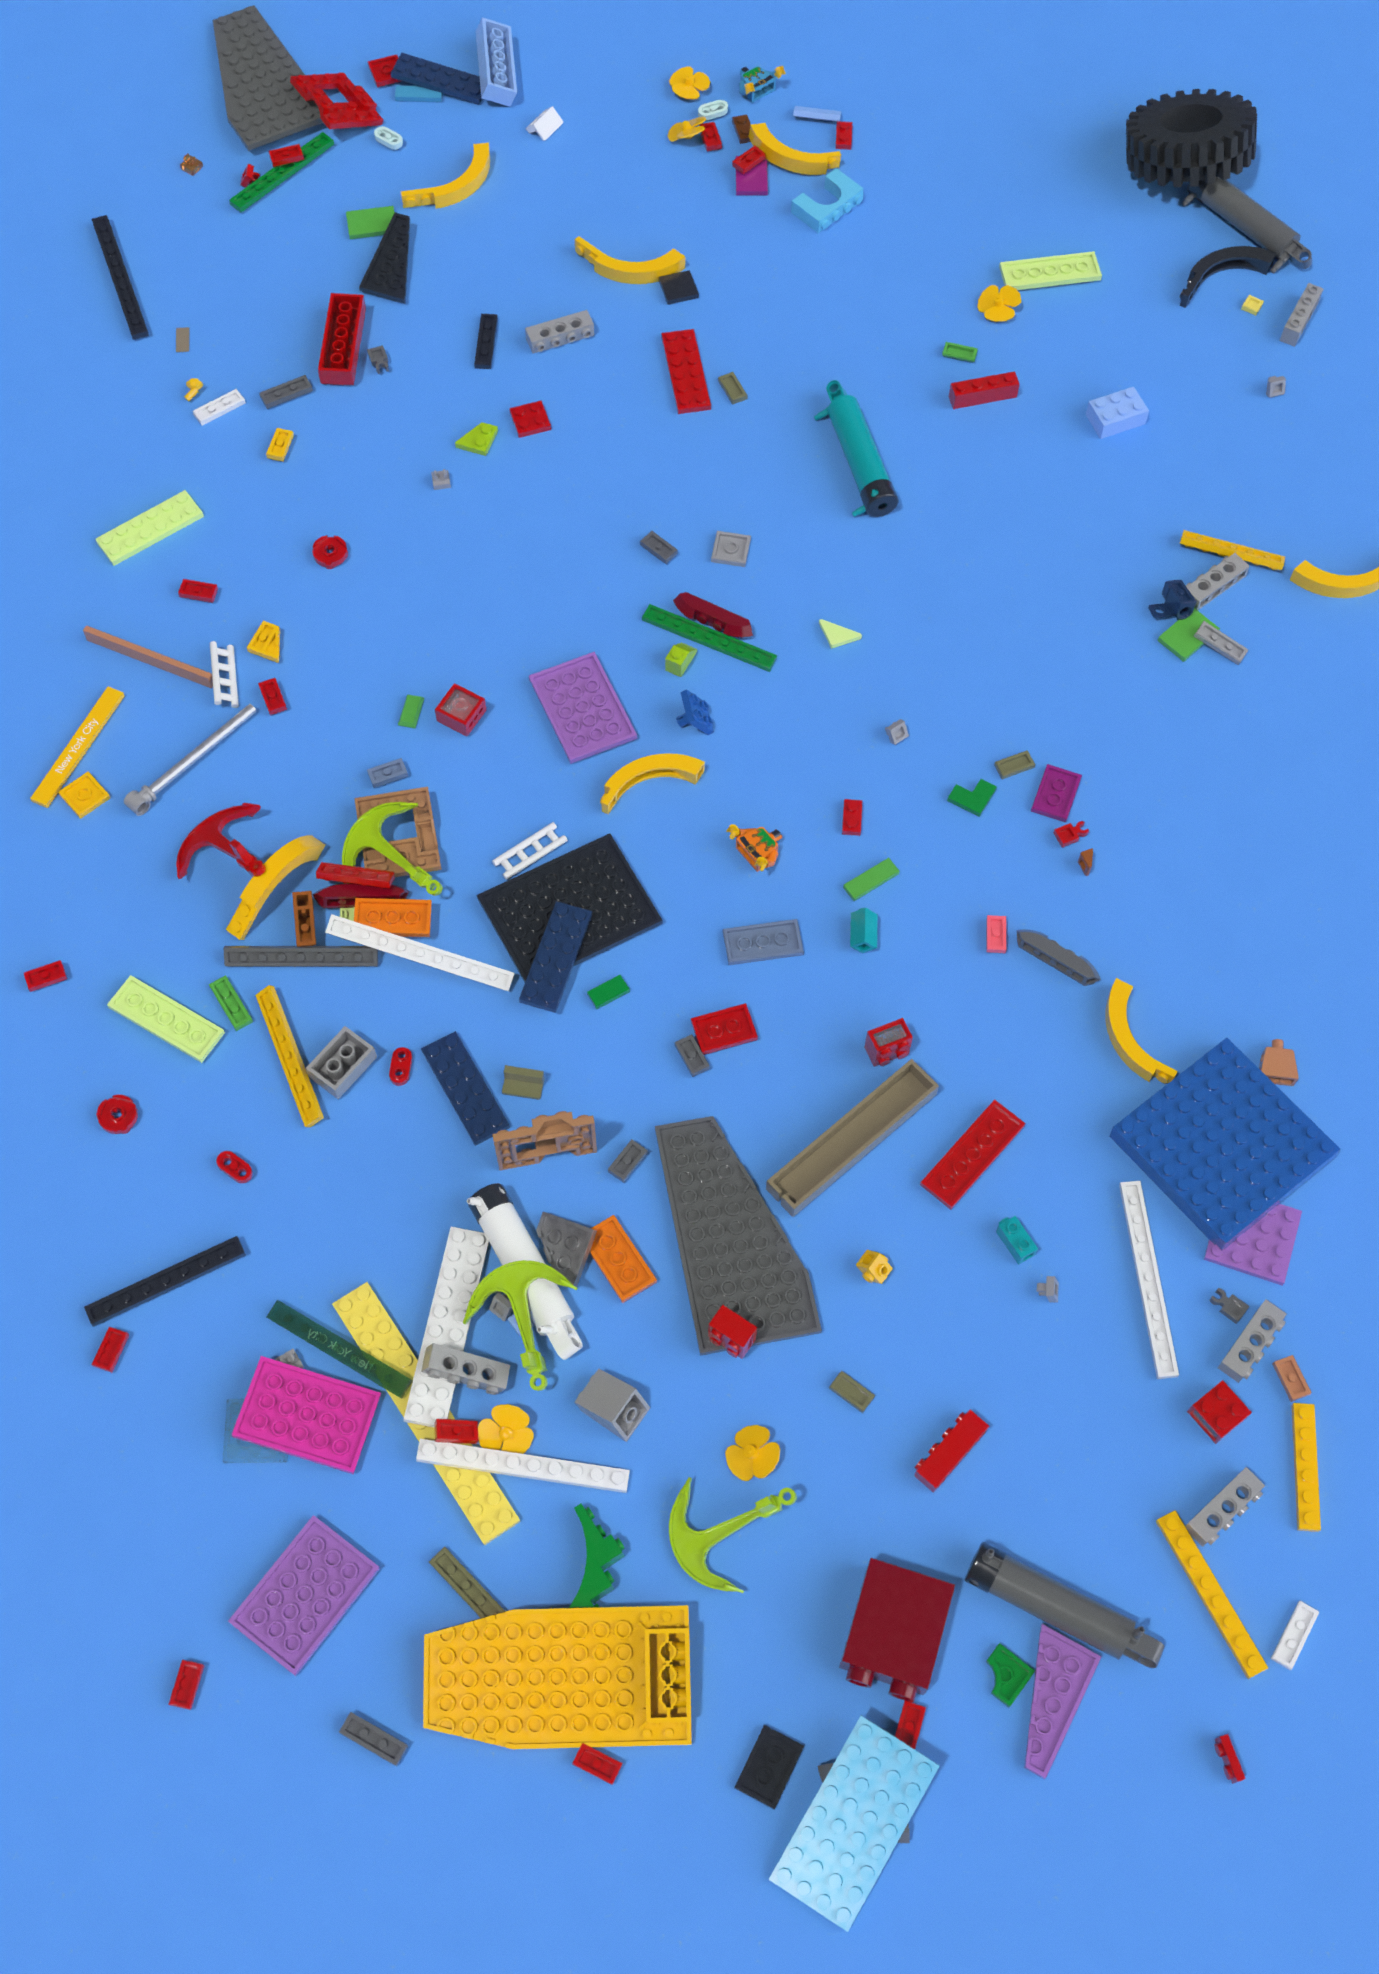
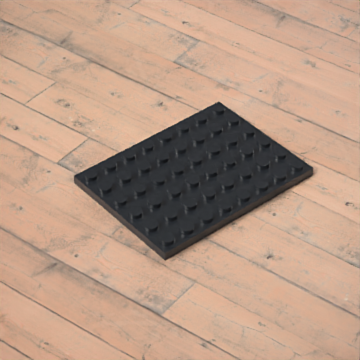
(587, 878)

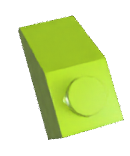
(679, 658)

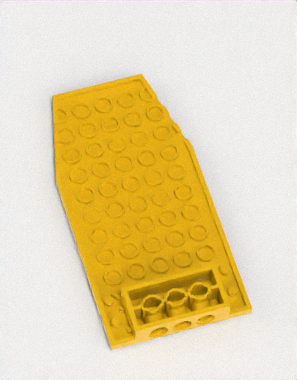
(562, 1678)

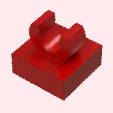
(248, 176)

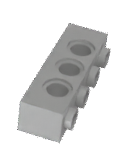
(1301, 314)
(559, 331)
(1218, 580)
(1232, 1364)
(496, 1371)
(1244, 1481)

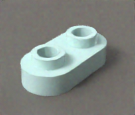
(713, 109)
(388, 138)

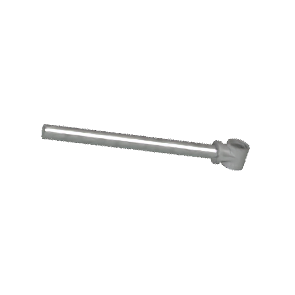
(140, 801)

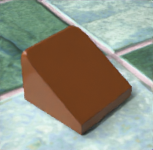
(1085, 861)

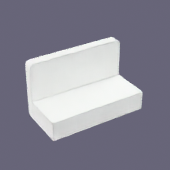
(545, 123)

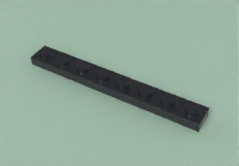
(164, 1281)

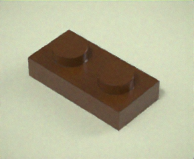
(742, 128)

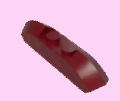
(713, 615)
(344, 894)

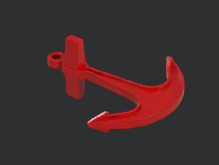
(210, 834)

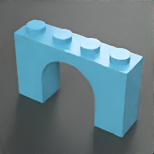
(821, 216)

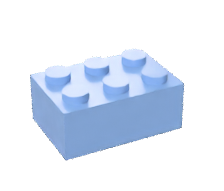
(1117, 412)

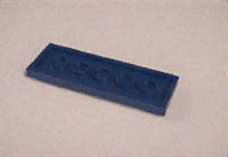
(437, 78)
(555, 957)
(465, 1088)

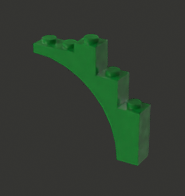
(600, 1556)

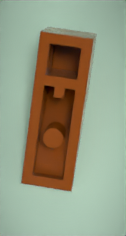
(304, 918)

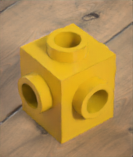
(874, 1266)

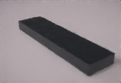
(486, 341)

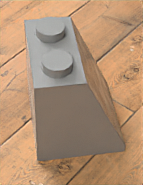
(612, 1404)

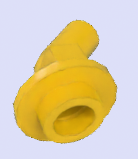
(194, 385)

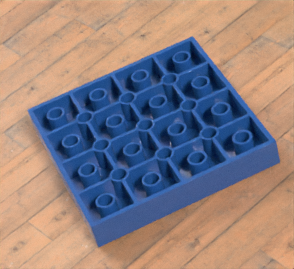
(1224, 1143)

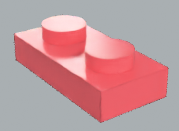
(996, 934)

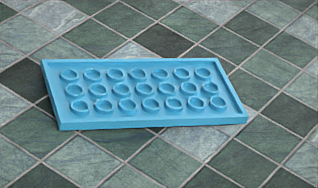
(854, 1823)

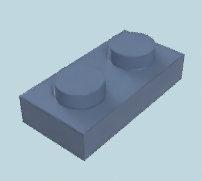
(387, 772)

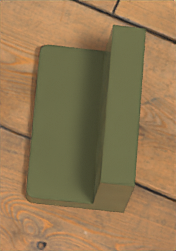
(523, 1082)

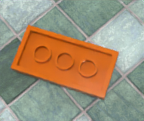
(395, 916)
(620, 1260)

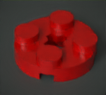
(333, 559)
(124, 1122)

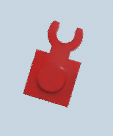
(1068, 834)

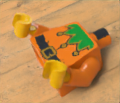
(756, 845)

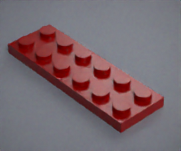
(686, 371)
(972, 1154)

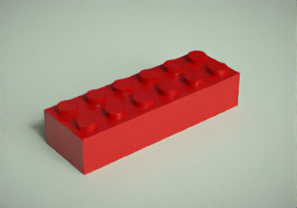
(342, 339)

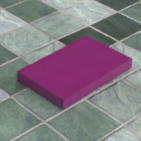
(754, 181)
(1056, 793)

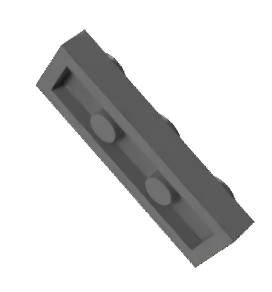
(285, 391)
(373, 1739)

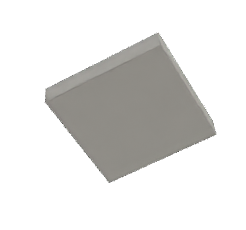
(731, 548)

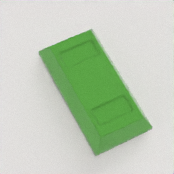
(959, 352)
(411, 711)

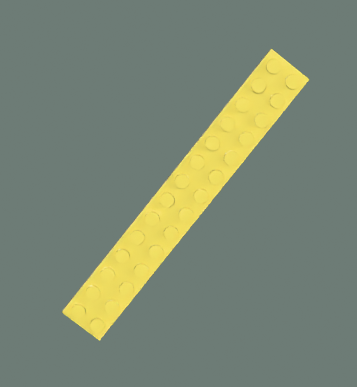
(379, 1337)

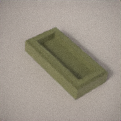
(732, 388)
(1014, 764)
(852, 1391)

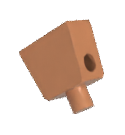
(1279, 1064)

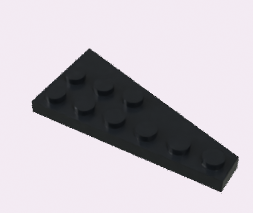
(389, 266)

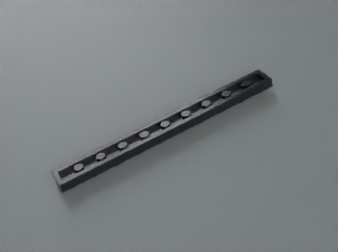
(120, 277)

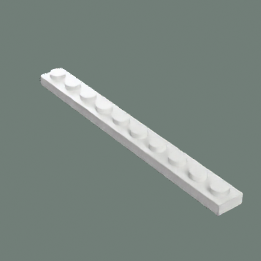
(419, 952)
(1148, 1280)
(523, 1465)

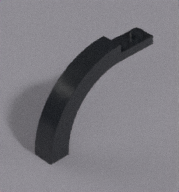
(1224, 259)

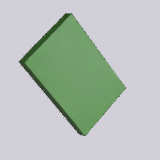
(369, 221)
(1180, 636)

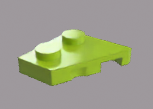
(478, 439)

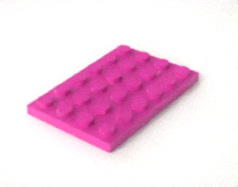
(306, 1415)

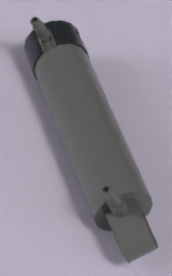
(1252, 221)
(1061, 1606)

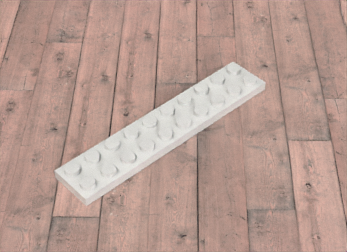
(456, 1282)

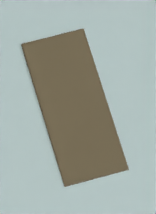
(182, 339)

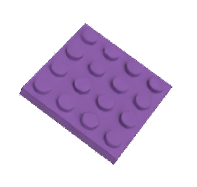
(1262, 1249)

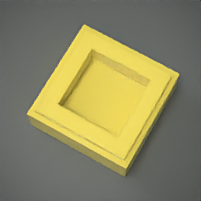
(1252, 305)

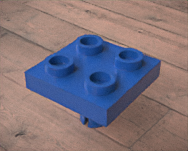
(696, 713)

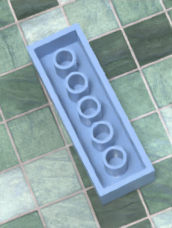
(496, 62)

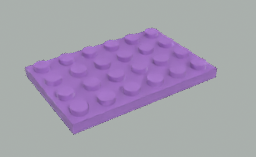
(582, 707)
(304, 1595)

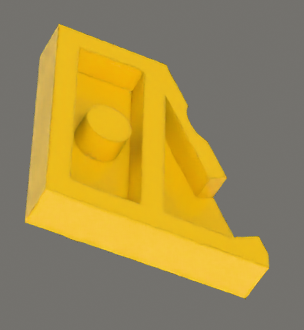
(266, 642)

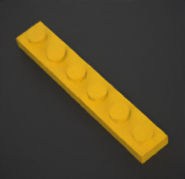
(1226, 548)
(1306, 1467)

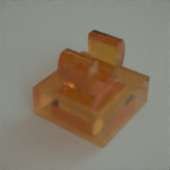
(191, 164)

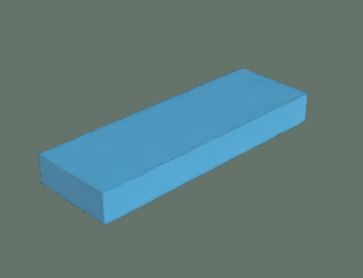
(417, 94)

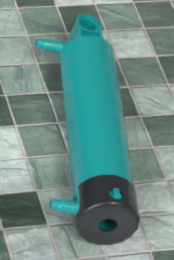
(860, 452)

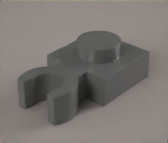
(378, 358)
(1231, 1307)

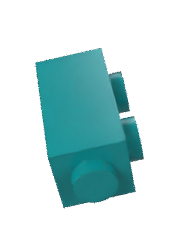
(863, 930)
(1016, 1239)

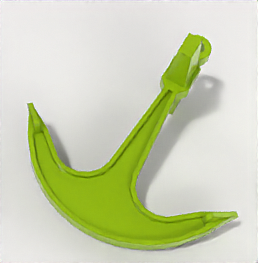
(367, 834)
(514, 1281)
(692, 1546)

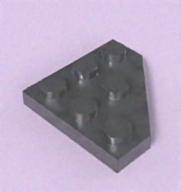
(565, 1245)

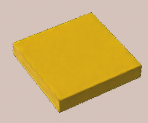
(84, 795)

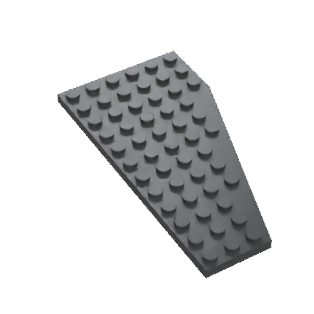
(257, 80)
(730, 1239)

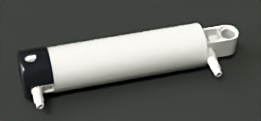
(512, 1243)

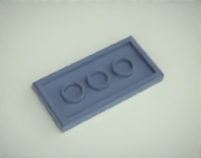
(763, 942)

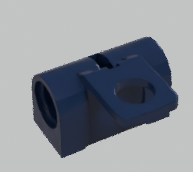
(1177, 601)

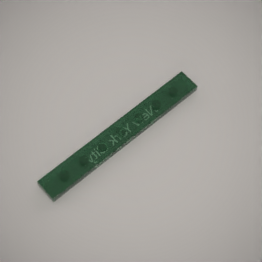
(339, 1349)

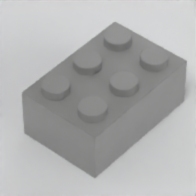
(341, 1062)

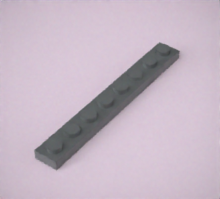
(300, 956)

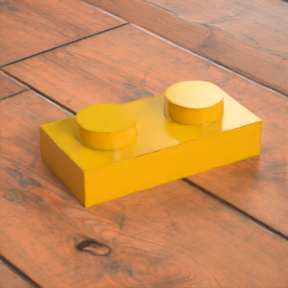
(280, 444)

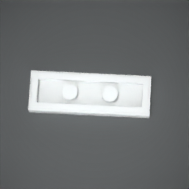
(219, 407)
(1294, 1635)

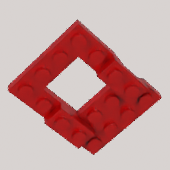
(357, 112)

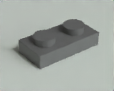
(658, 547)
(692, 1055)
(627, 1161)

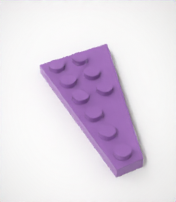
(1058, 1688)

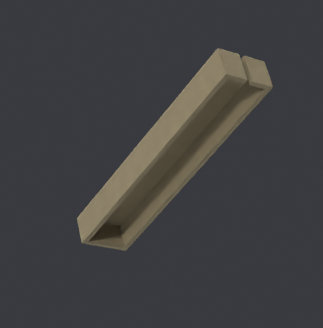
(852, 1137)

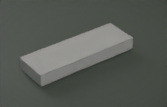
(1221, 643)

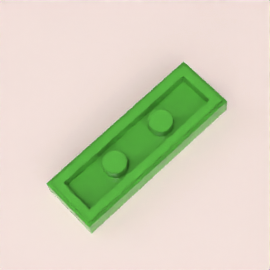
(871, 879)
(230, 1003)

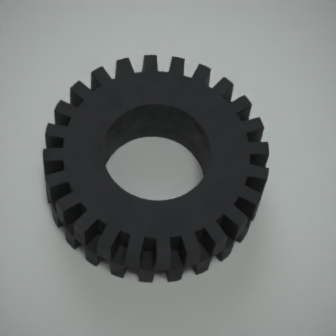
(1191, 137)

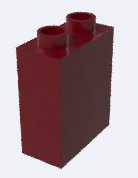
(896, 1629)

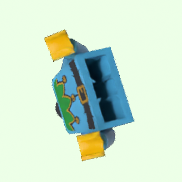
(758, 82)

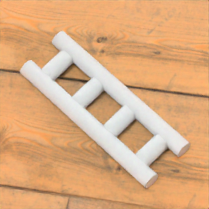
(217, 681)
(526, 861)

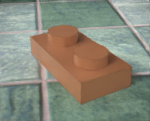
(1291, 1378)

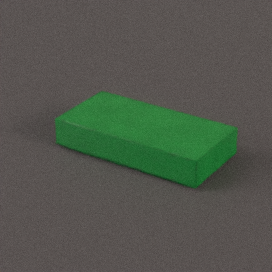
(608, 991)

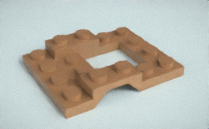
(419, 850)
(551, 1136)

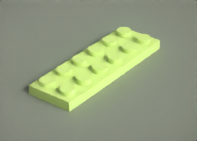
(1051, 271)
(149, 527)
(166, 1019)

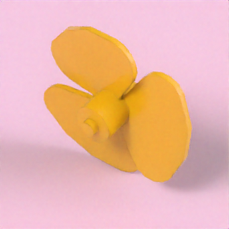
(685, 83)
(686, 129)
(994, 303)
(511, 1429)
(750, 1459)

